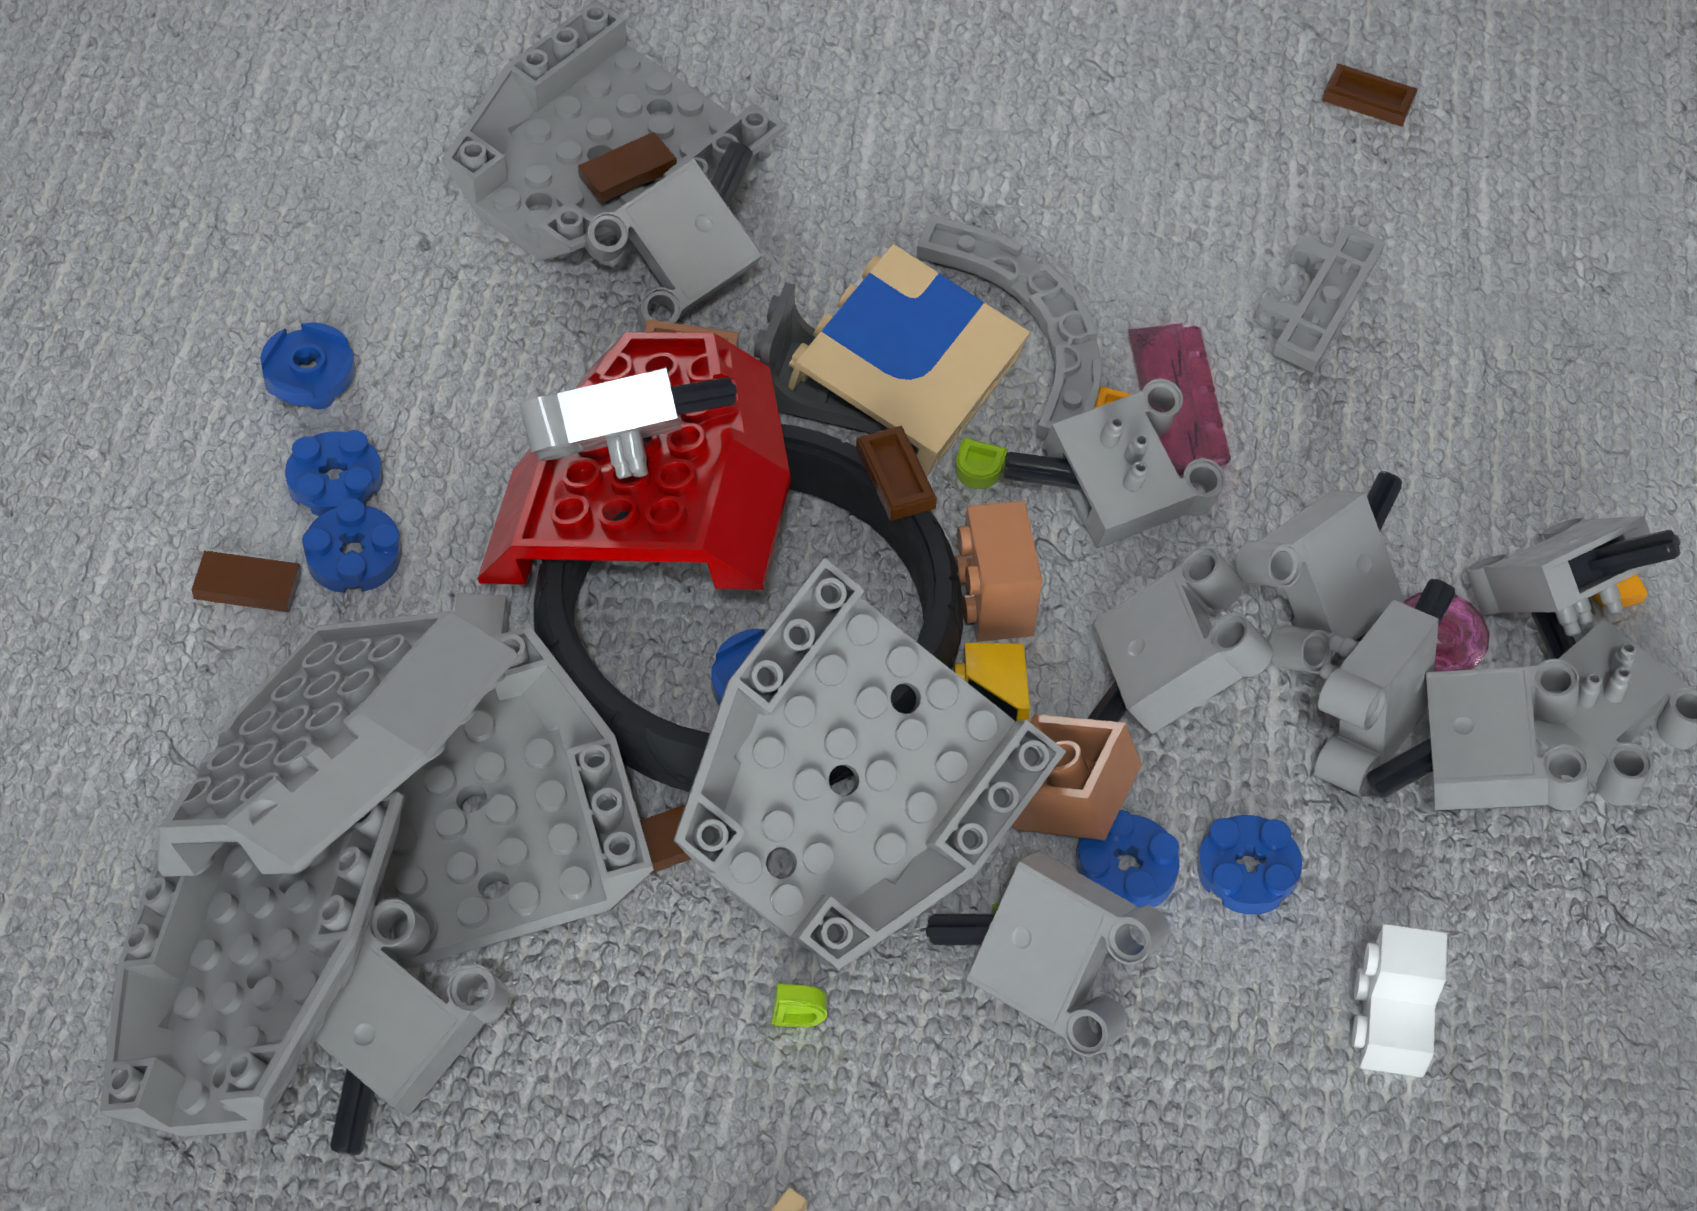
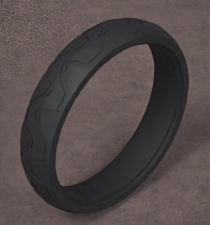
(817, 467)

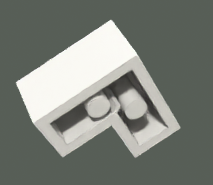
(1399, 998)

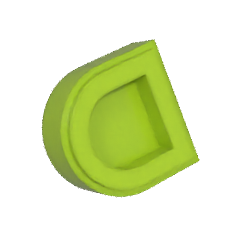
(979, 463)
(798, 1006)

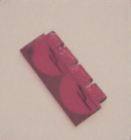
(1181, 357)

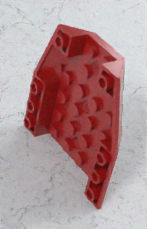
(708, 488)

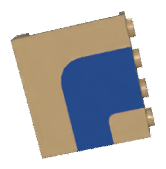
(911, 352)

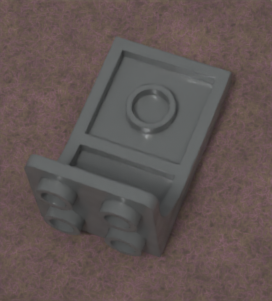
(809, 398)

